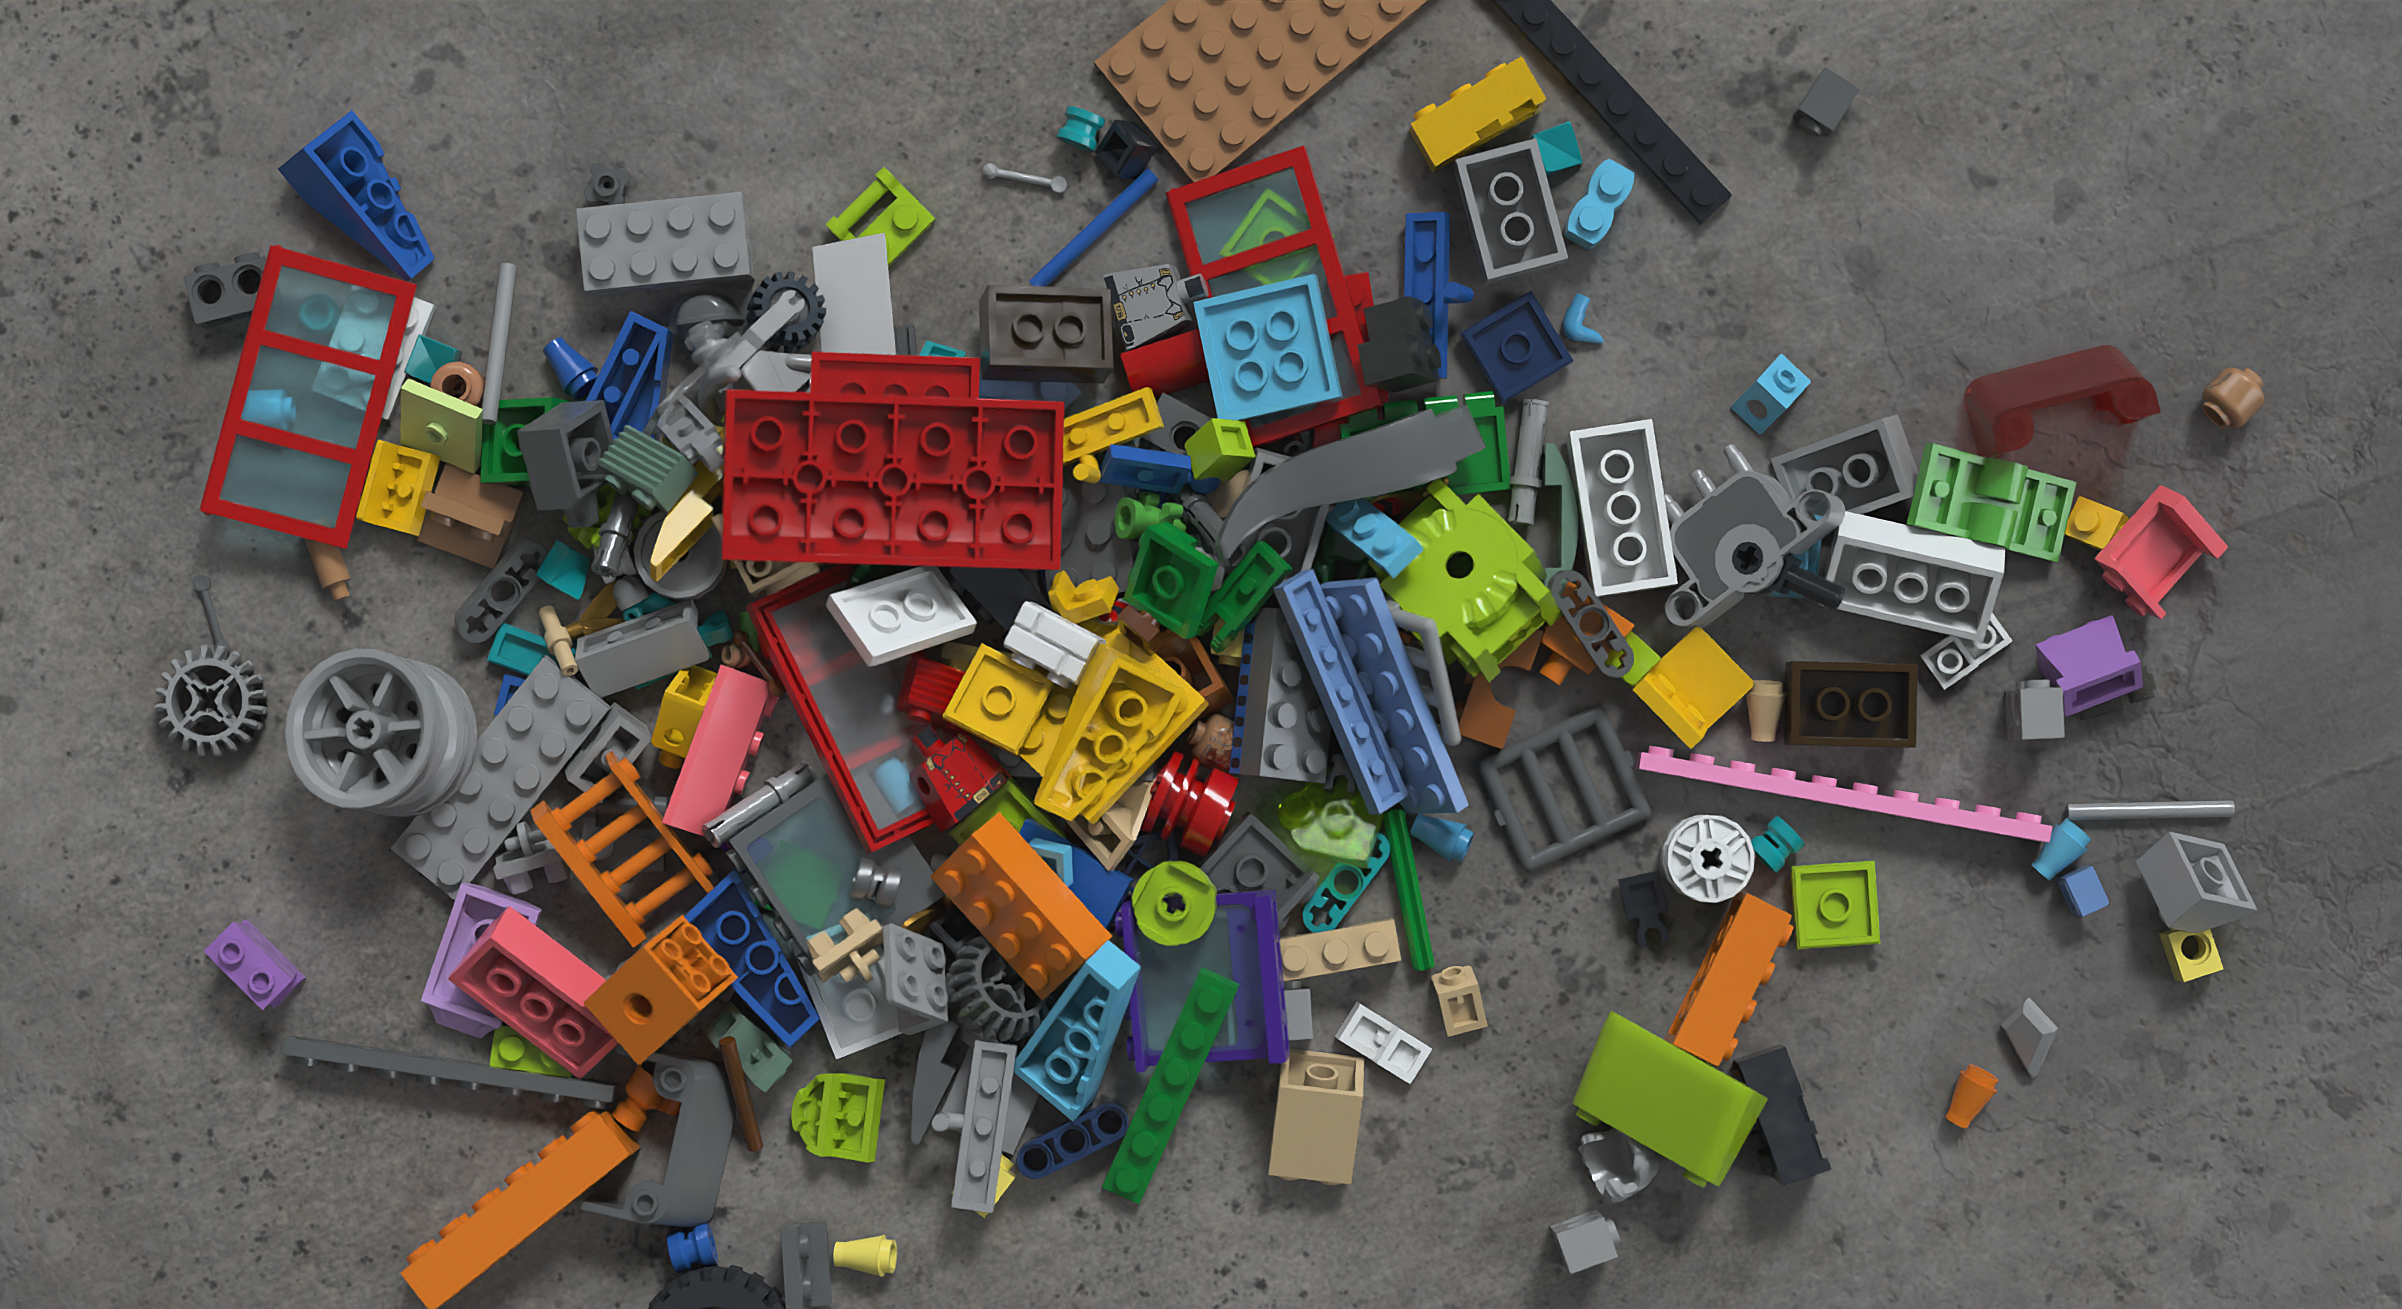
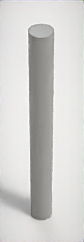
(498, 343)
(2150, 810)

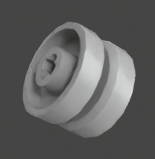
(686, 579)

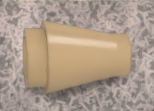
(1765, 708)

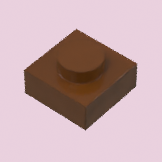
(1140, 629)

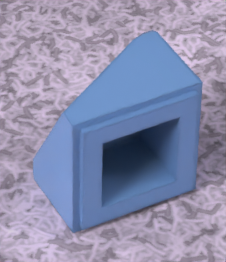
(2082, 891)

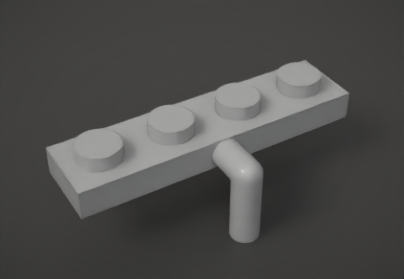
(981, 1125)

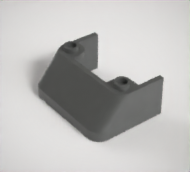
(697, 1148)

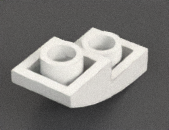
(1958, 656)

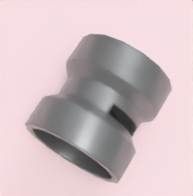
(865, 882)

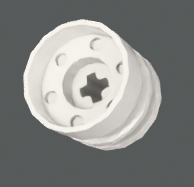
(1682, 858)

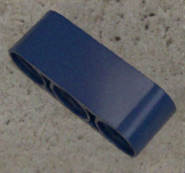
(1058, 1155)

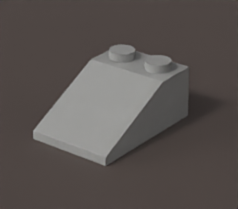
(1860, 466)

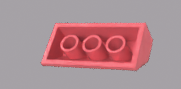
(721, 749)
(536, 991)

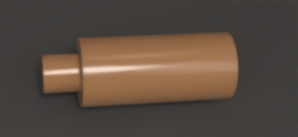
(329, 568)

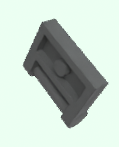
(630, 842)

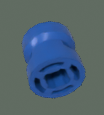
(695, 1248)

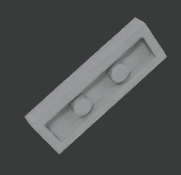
(641, 649)

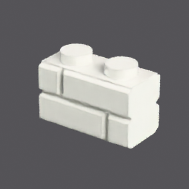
(1052, 643)

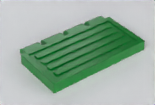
(1476, 473)

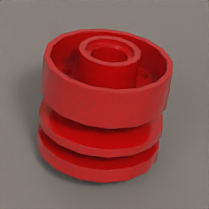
(1193, 805)

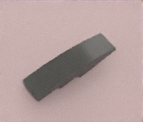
(932, 1073)

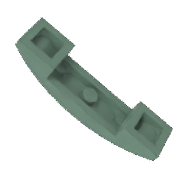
(1557, 476)

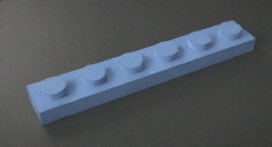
(1341, 691)

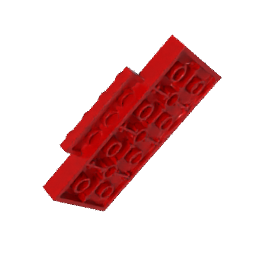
(892, 468)

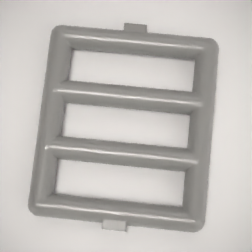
(1433, 661)

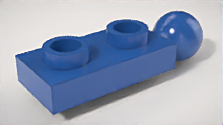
(1152, 470)

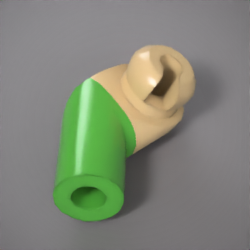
(735, 655)

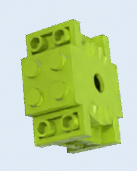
(1478, 601)

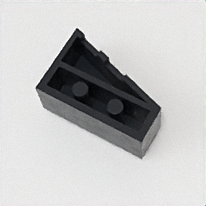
(999, 592)
(1784, 1124)

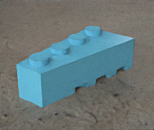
(1078, 1035)

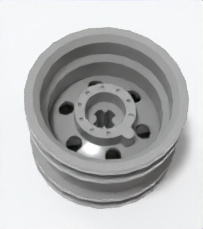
(381, 733)

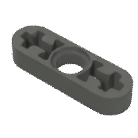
(473, 606)
(1598, 654)

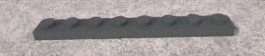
(433, 1068)

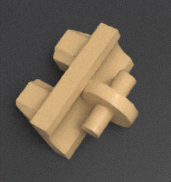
(852, 954)

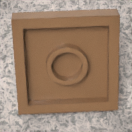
(470, 516)

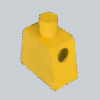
(681, 714)

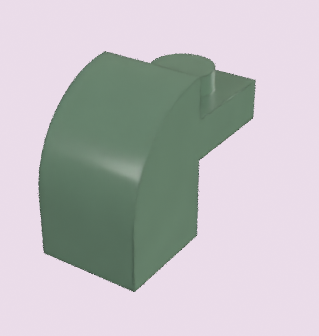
(760, 1052)

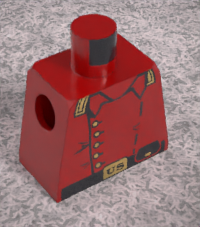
(953, 776)

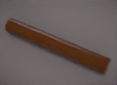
(741, 1093)

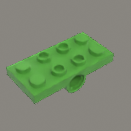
(1991, 502)

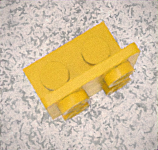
(1693, 686)

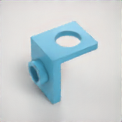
(1775, 389)

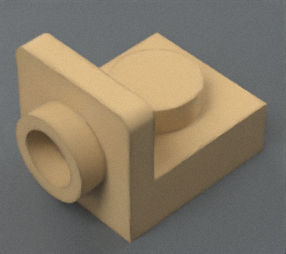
(1459, 1000)

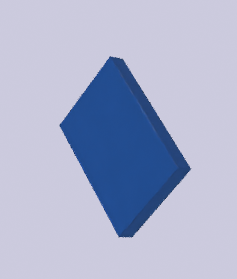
(1092, 883)

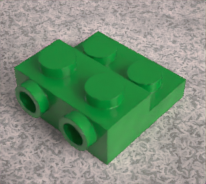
(1171, 579)

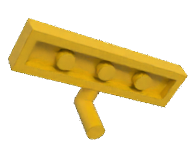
(1106, 425)

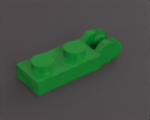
(1243, 594)

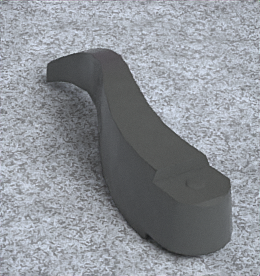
(1353, 468)

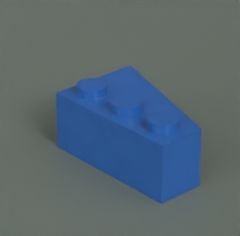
(634, 374)

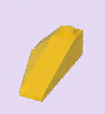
(1107, 722)

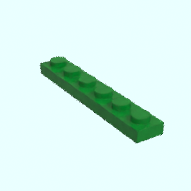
(1170, 1085)

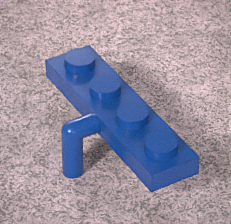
(1428, 273)

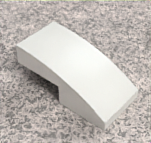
(1383, 1042)

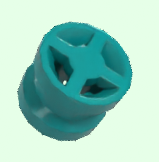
(1080, 128)

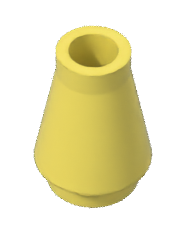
(867, 1255)

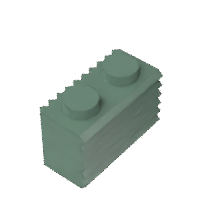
(646, 469)

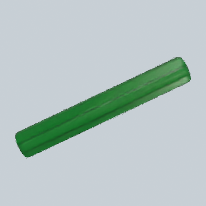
(1408, 890)

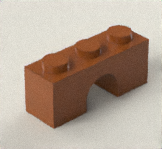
(1480, 715)

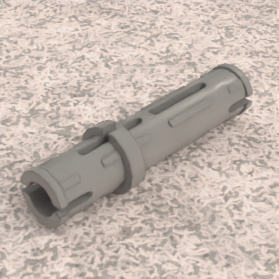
(1528, 462)
(760, 803)

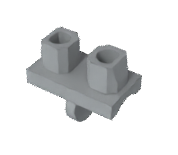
(525, 853)

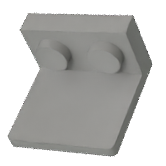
(915, 979)

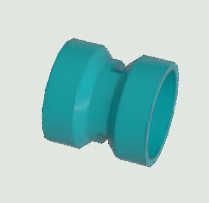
(1783, 838)

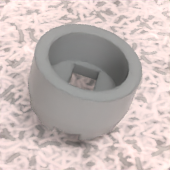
(629, 592)

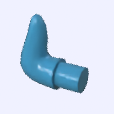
(1573, 322)

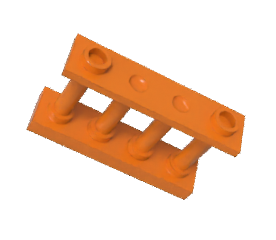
(606, 885)

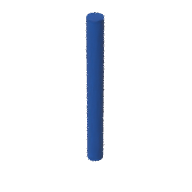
(1094, 229)

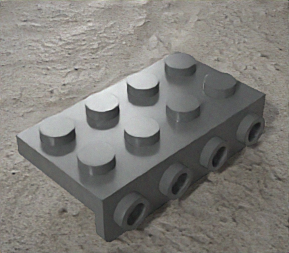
(1088, 530)
(1258, 861)

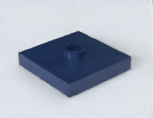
(1516, 347)

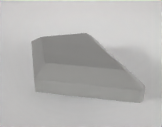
(2030, 1035)

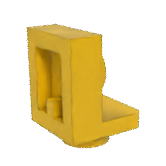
(1085, 601)

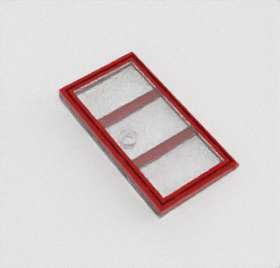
(847, 708)

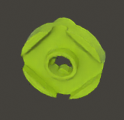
(1151, 909)

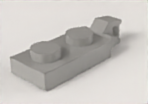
(694, 437)

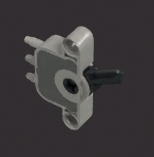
(1744, 519)

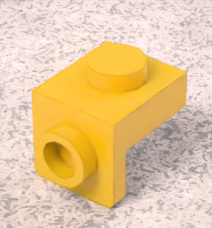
(2094, 523)

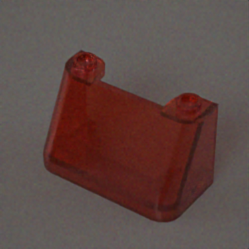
(2003, 401)

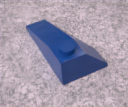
(350, 187)

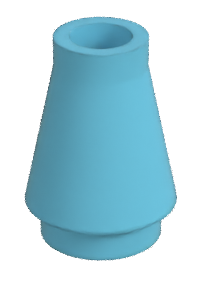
(2065, 846)

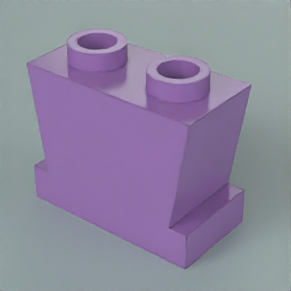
(2089, 665)
(254, 964)

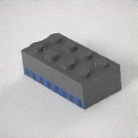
(1278, 711)

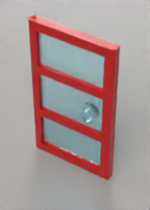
(1268, 228)
(308, 397)

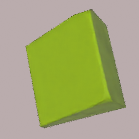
(1644, 659)

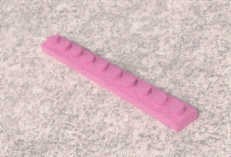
(1860, 797)

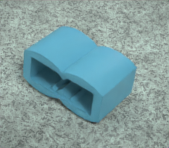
(1595, 211)

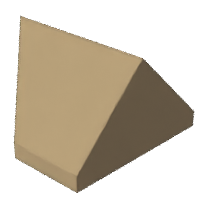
(1118, 826)

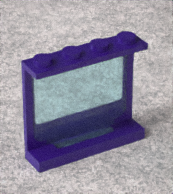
(1238, 946)

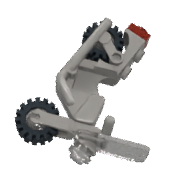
(782, 315)

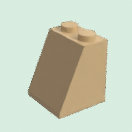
(1317, 1117)

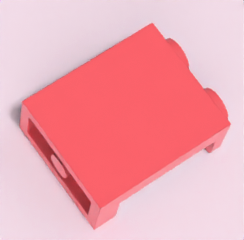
(2157, 550)

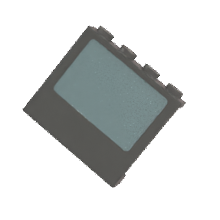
(805, 866)

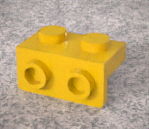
(397, 487)

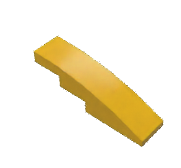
(687, 518)

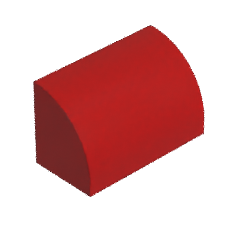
(1167, 364)

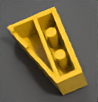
(1477, 113)

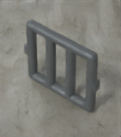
(1603, 825)

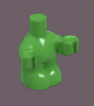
(1134, 516)

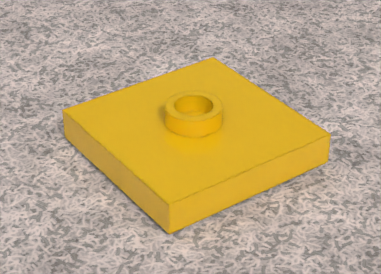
(999, 700)

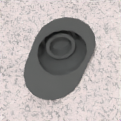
(719, 305)

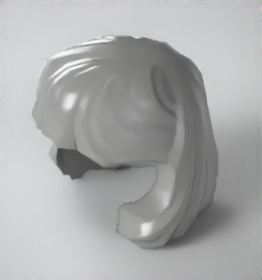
(1617, 1164)

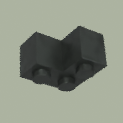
(1399, 346)

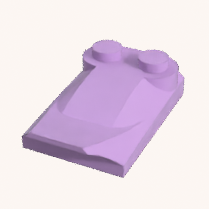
(470, 916)

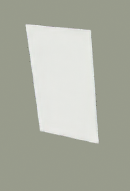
(856, 296)

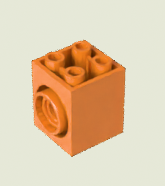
(660, 989)

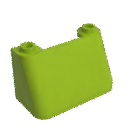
(1667, 1100)

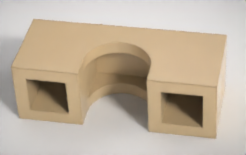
(1339, 949)

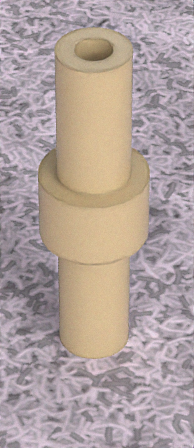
(558, 640)

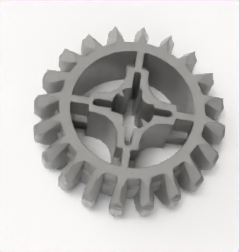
(187, 675)

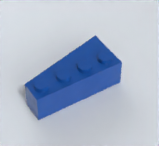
(765, 979)

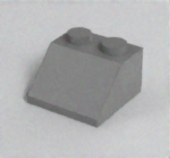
(2194, 883)

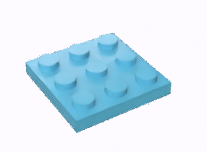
(1268, 349)

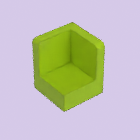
(1220, 449)

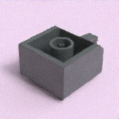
(563, 458)

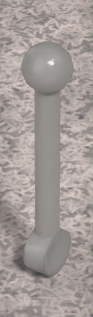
(1057, 184)

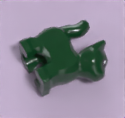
(1336, 550)

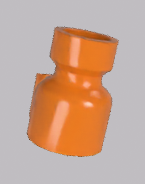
(642, 1098)

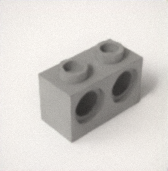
(2034, 711)
(1585, 1240)

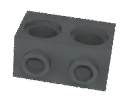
(234, 300)

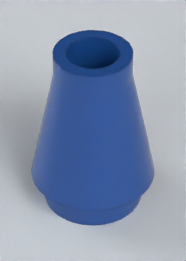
(571, 368)

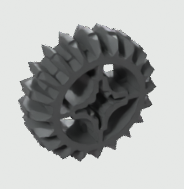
(999, 998)

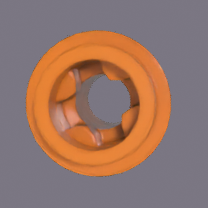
(1971, 1094)

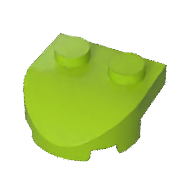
(840, 1115)

